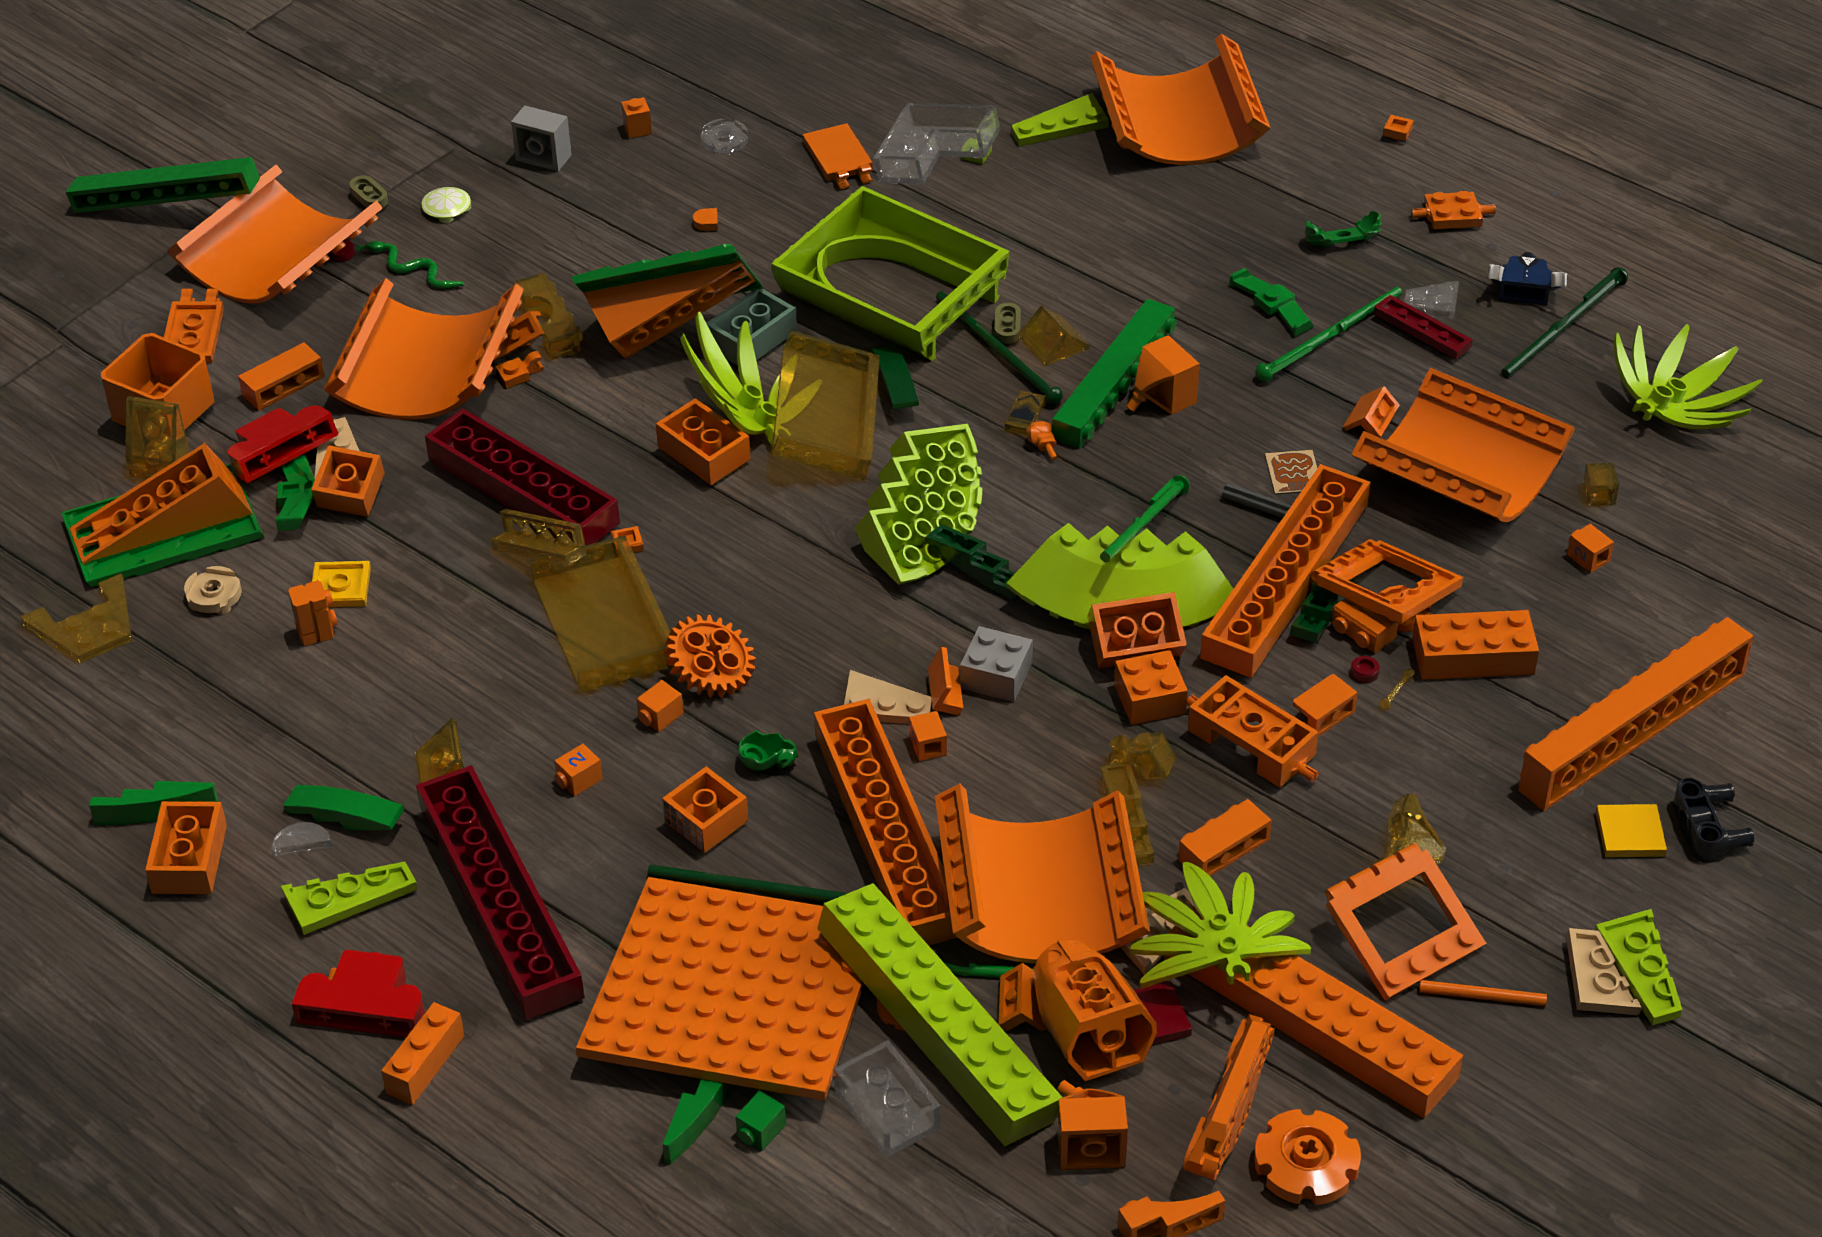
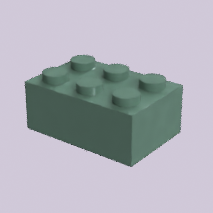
(767, 318)

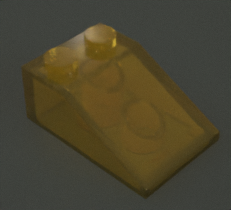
(153, 436)

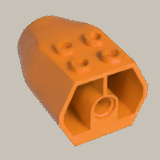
(1091, 1010)

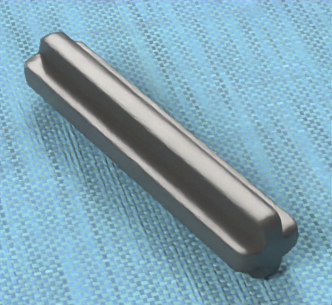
(1255, 500)

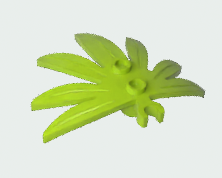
(1670, 396)
(740, 403)
(1220, 936)

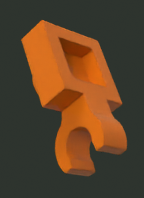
(517, 371)

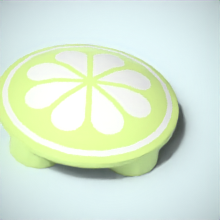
(446, 203)

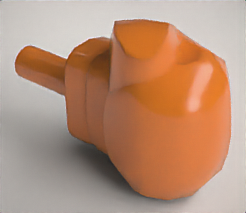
(1040, 435)

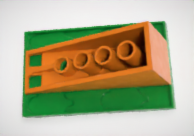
(657, 296)
(166, 519)

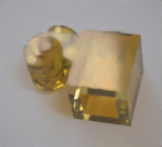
(1147, 752)

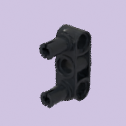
(1699, 820)

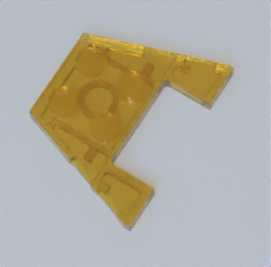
(90, 631)

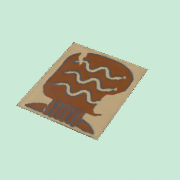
(1291, 470)

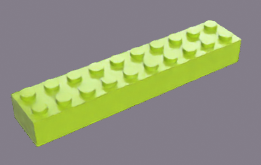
(939, 1014)

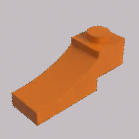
(1170, 1219)

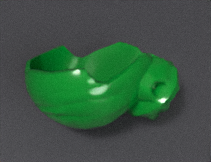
(764, 751)

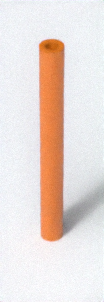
(1483, 993)

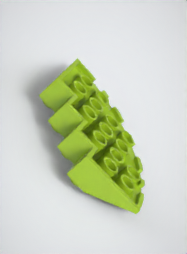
(923, 486)
(1071, 577)

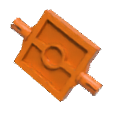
(1453, 210)

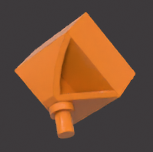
(1166, 377)
(1091, 1128)

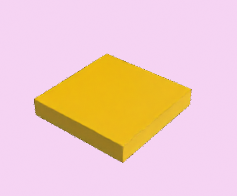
(345, 580)
(1631, 830)

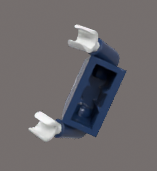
(1526, 279)

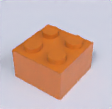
(348, 481)
(1150, 687)

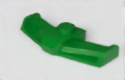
(1272, 300)
(295, 493)

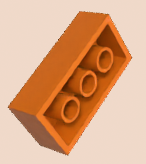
(1475, 644)

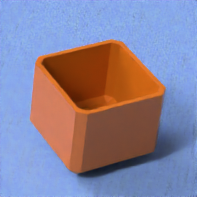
(160, 372)

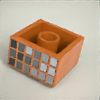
(705, 809)

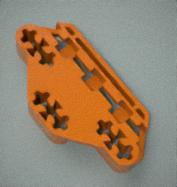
(1229, 1110)

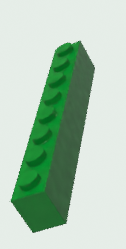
(163, 185)
(1111, 374)

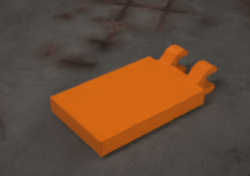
(839, 154)
(196, 322)

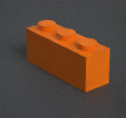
(281, 376)
(1226, 838)
(422, 1053)

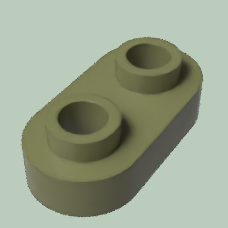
(368, 191)
(1007, 323)

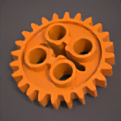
(709, 656)

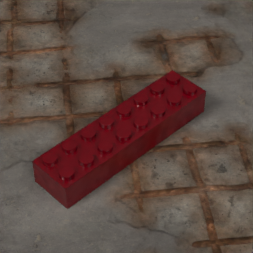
(519, 476)

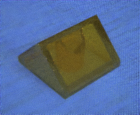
(1051, 337)
(440, 753)

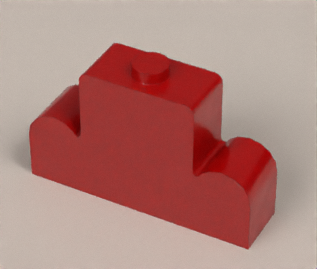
(279, 439)
(362, 996)

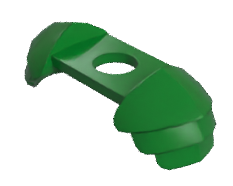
(1364, 229)

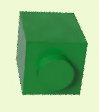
(760, 1121)

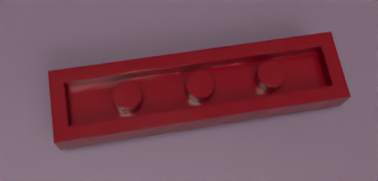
(1423, 327)

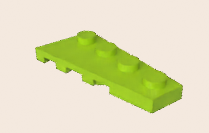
(1062, 121)
(336, 899)
(1641, 960)

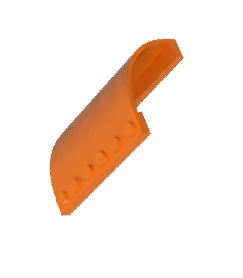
(1184, 114)
(263, 242)
(418, 361)
(1470, 447)
(1041, 881)

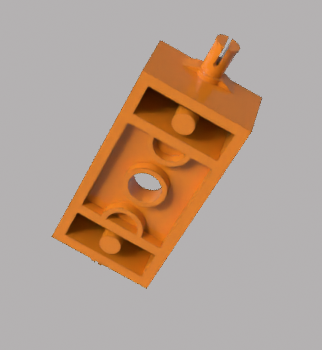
(1279, 740)

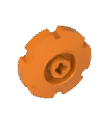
(1307, 1157)

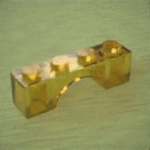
(561, 334)

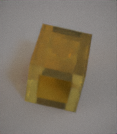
(1601, 484)

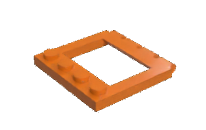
(1337, 572)
(1423, 959)

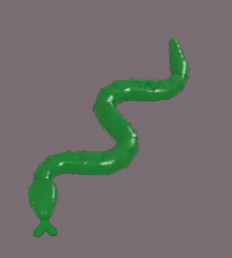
(378, 247)

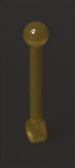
(1385, 704)

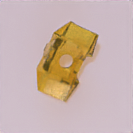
(1409, 826)

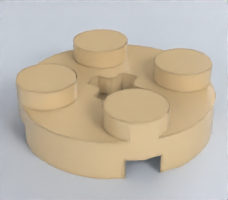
(200, 594)

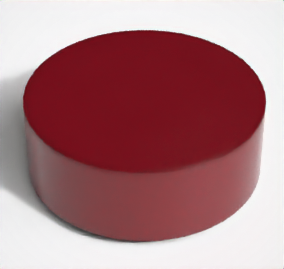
(345, 253)
(1365, 669)

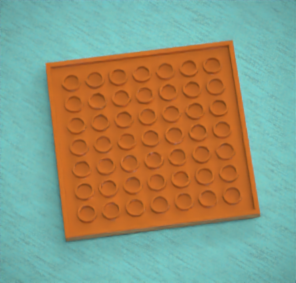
(725, 991)

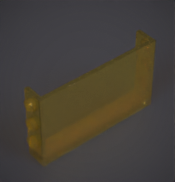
(826, 405)
(603, 614)

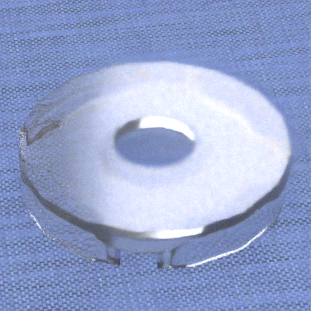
(715, 142)

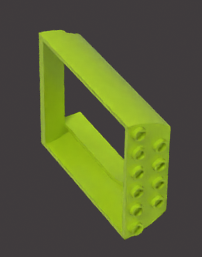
(886, 229)

